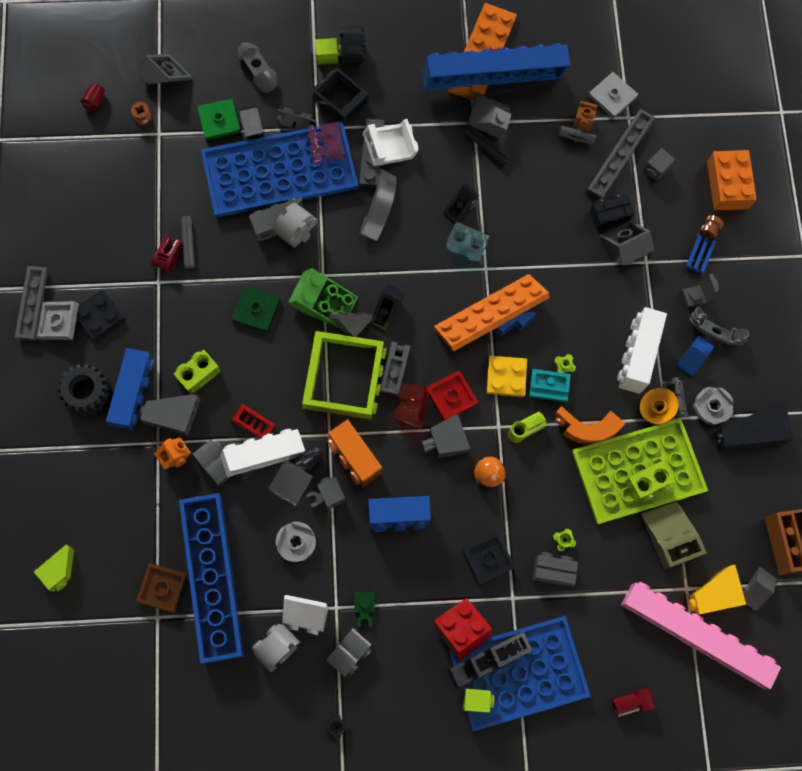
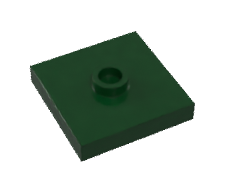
(255, 309)

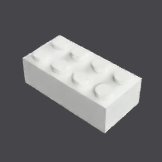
(642, 350)

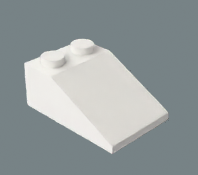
(304, 614)

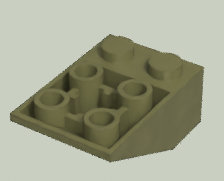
(673, 535)

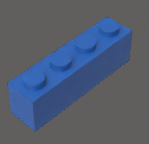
(129, 389)

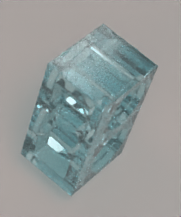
(469, 237)

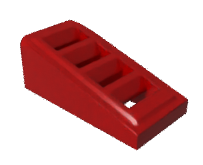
(249, 428)

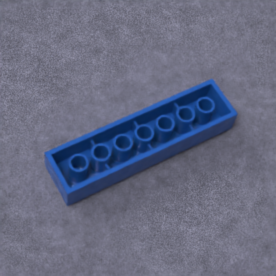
(495, 66)
(211, 579)

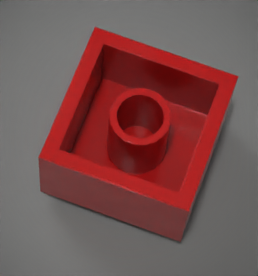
(463, 629)

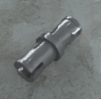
(577, 135)

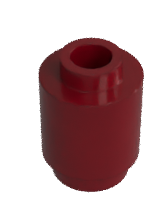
(93, 97)

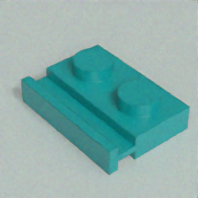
(549, 385)

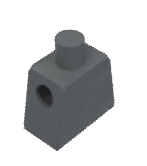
(447, 438)

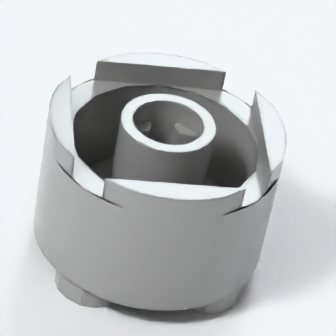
(294, 225)
(276, 646)

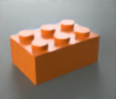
(731, 180)
(354, 454)

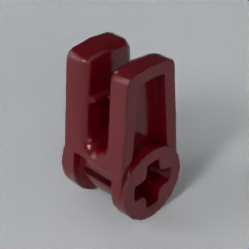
(167, 260)

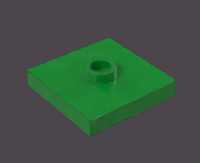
(219, 119)

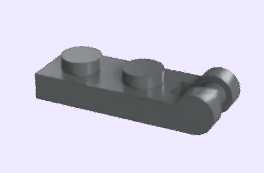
(394, 369)

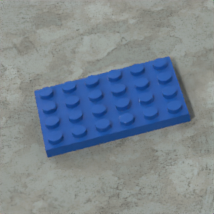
(534, 681)

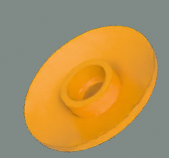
(656, 398)

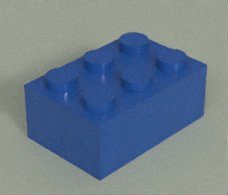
(399, 513)

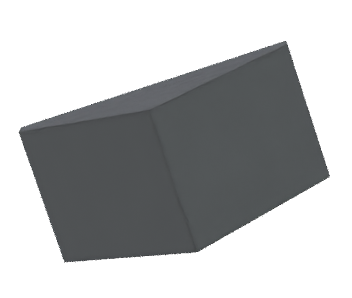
(351, 323)
(759, 589)

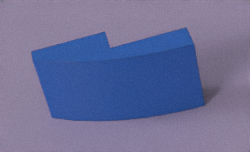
(519, 322)

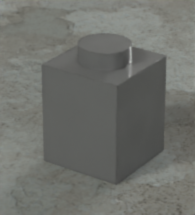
(659, 164)

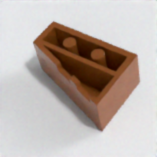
(786, 540)

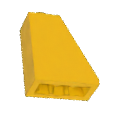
(718, 593)

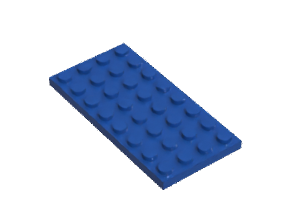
(273, 171)

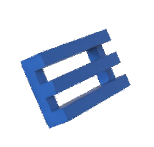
(705, 241)

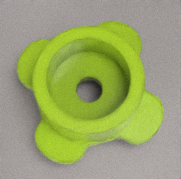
(560, 364)
(567, 534)

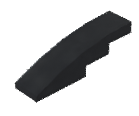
(489, 660)

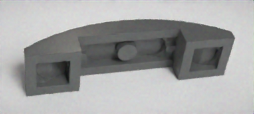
(380, 206)

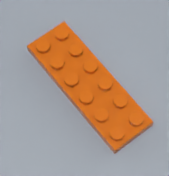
(489, 33)
(491, 312)

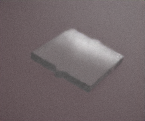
(290, 482)

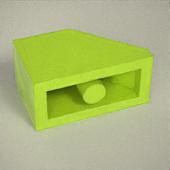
(57, 569)

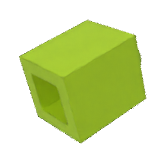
(327, 51)
(478, 700)

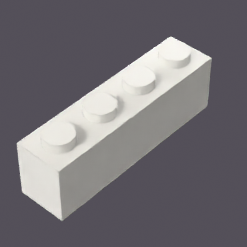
(261, 452)

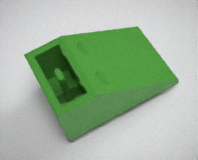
(321, 297)

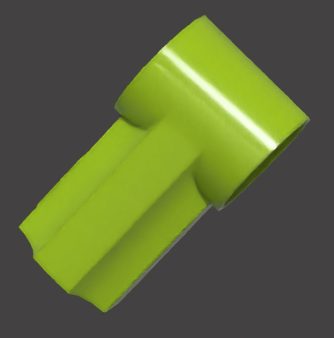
(527, 426)

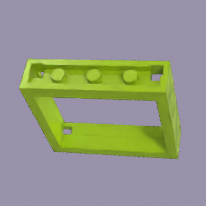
(310, 404)

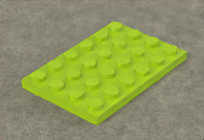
(610, 462)

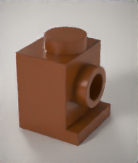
(585, 116)

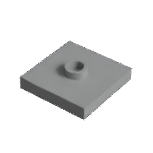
(613, 95)
(57, 320)

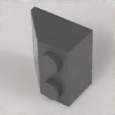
(628, 242)

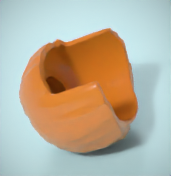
(489, 472)

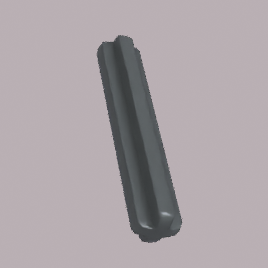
(187, 240)

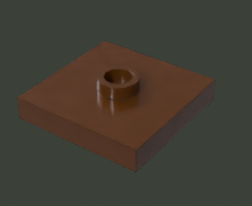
(161, 588)

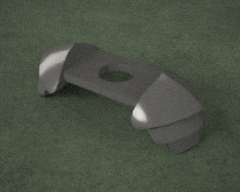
(265, 78)
(735, 337)

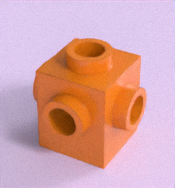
(172, 453)

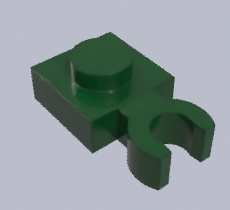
(364, 604)

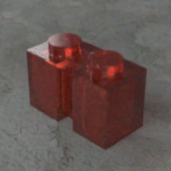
(412, 405)

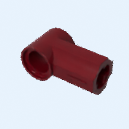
(639, 700)

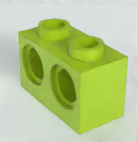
(200, 375)
(647, 477)

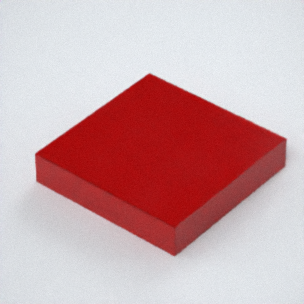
(452, 395)

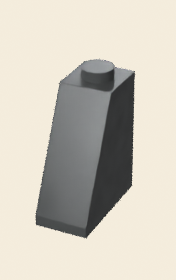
(171, 414)

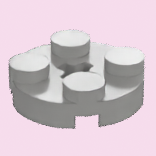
(712, 416)
(286, 548)

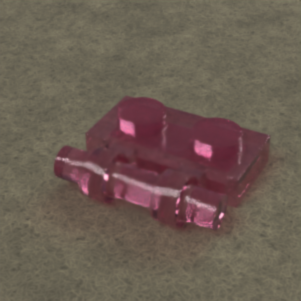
(332, 142)

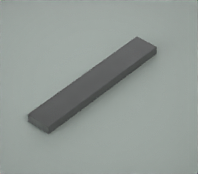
(620, 154)

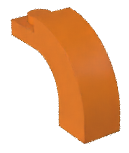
(588, 433)

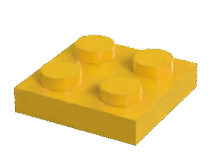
(506, 376)

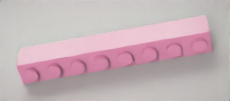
(701, 636)

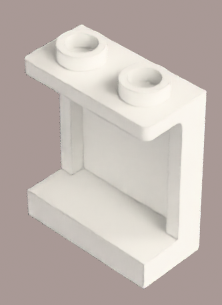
(390, 143)

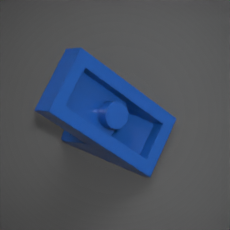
(695, 356)

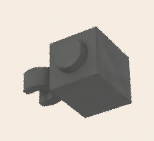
(329, 493)

